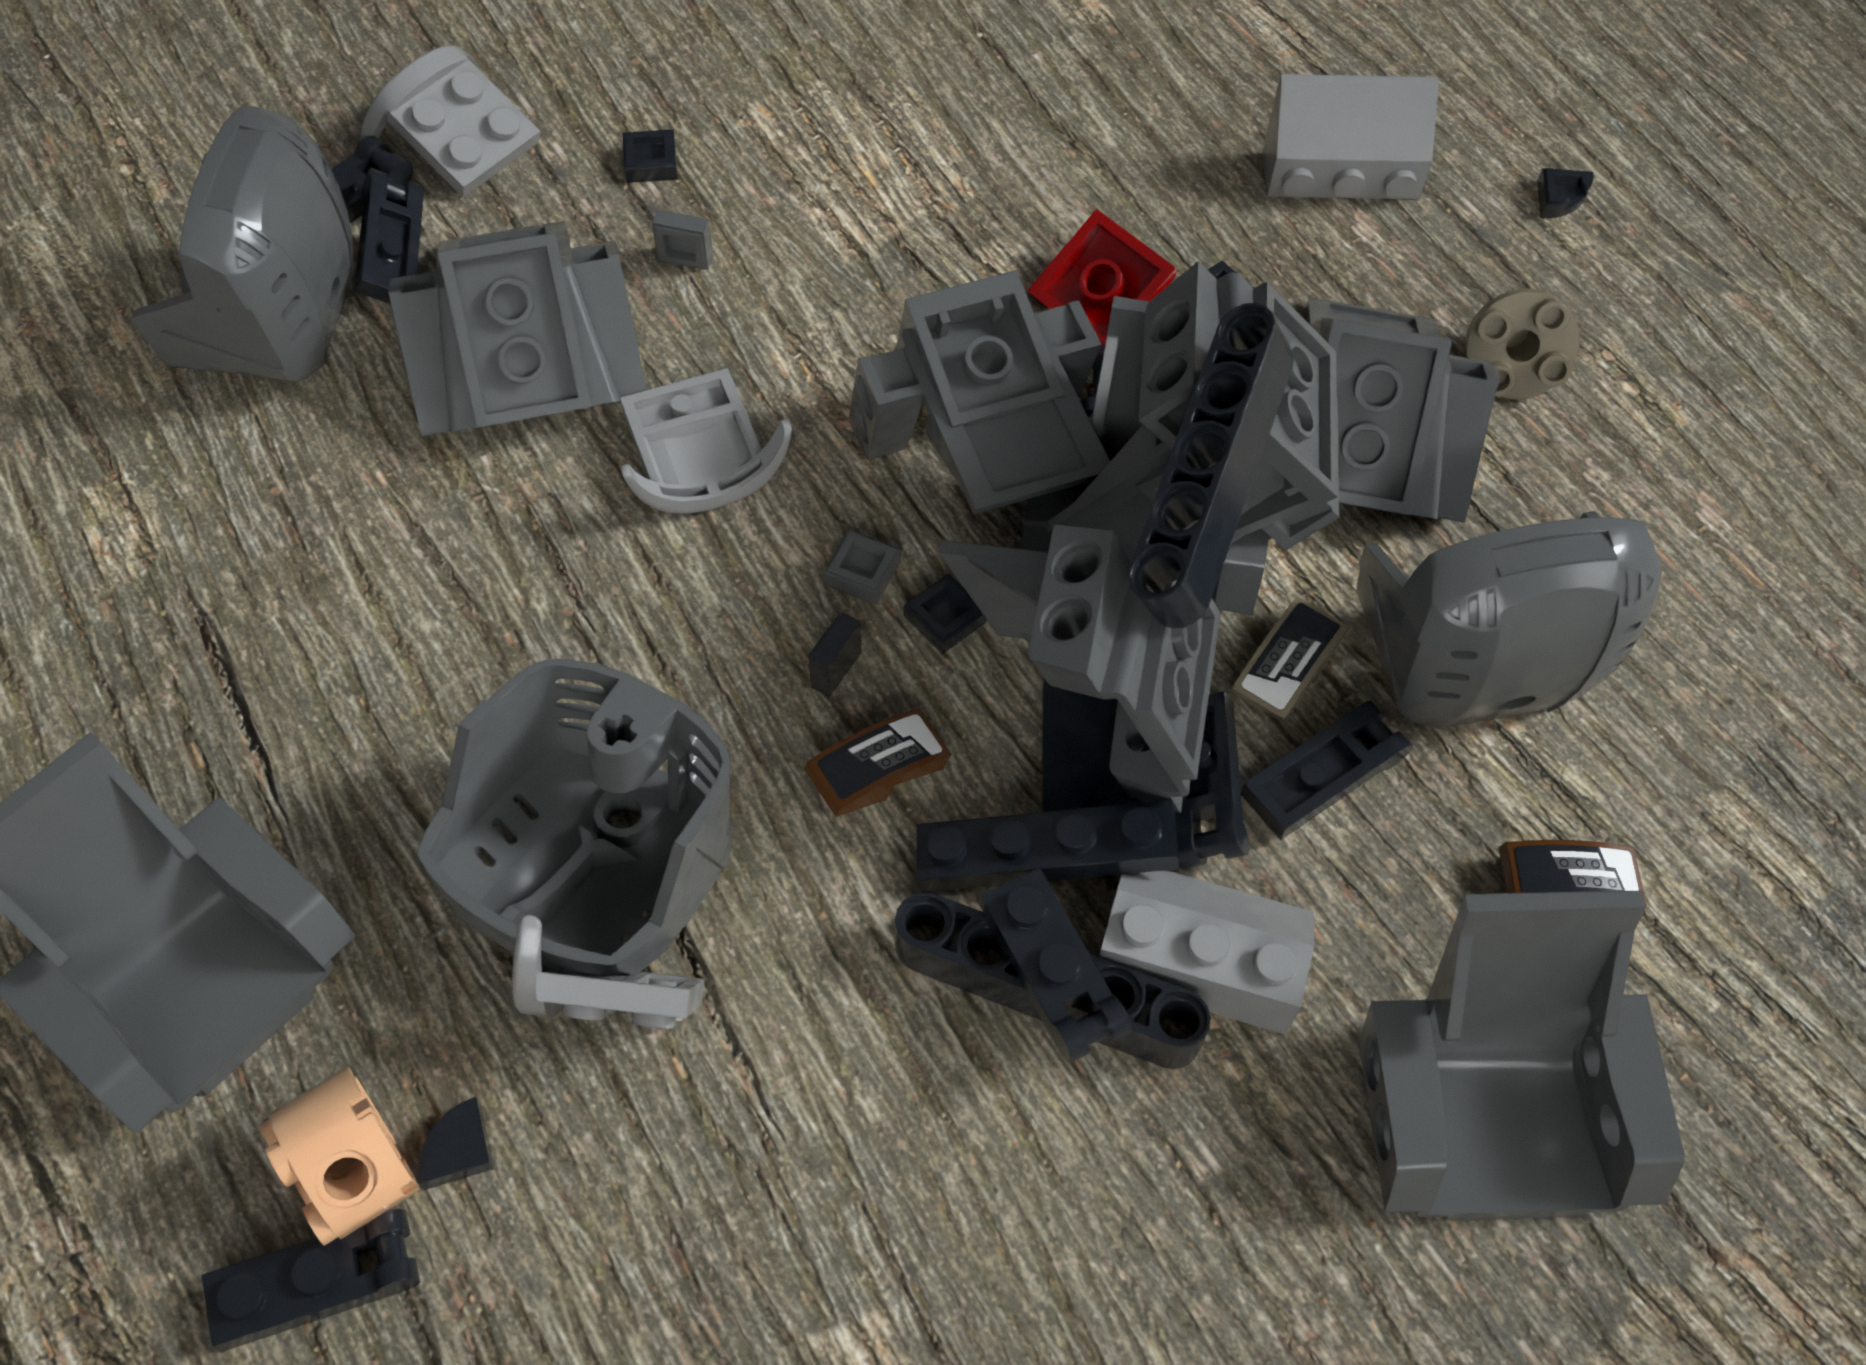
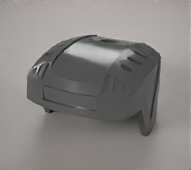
(259, 256)
(1510, 617)
(568, 864)

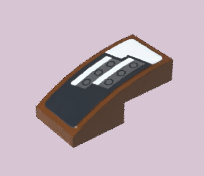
(875, 759)
(1569, 866)

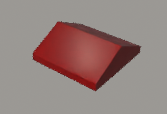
(1098, 265)

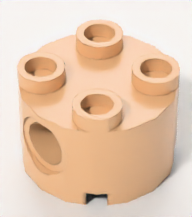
(337, 1156)

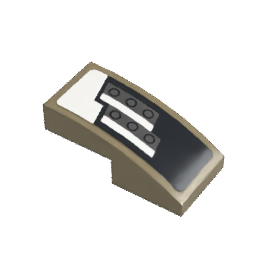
(1290, 659)

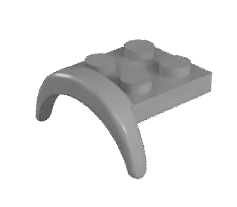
(452, 118)
(698, 445)
(652, 997)

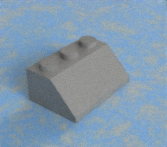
(1350, 136)
(1223, 944)

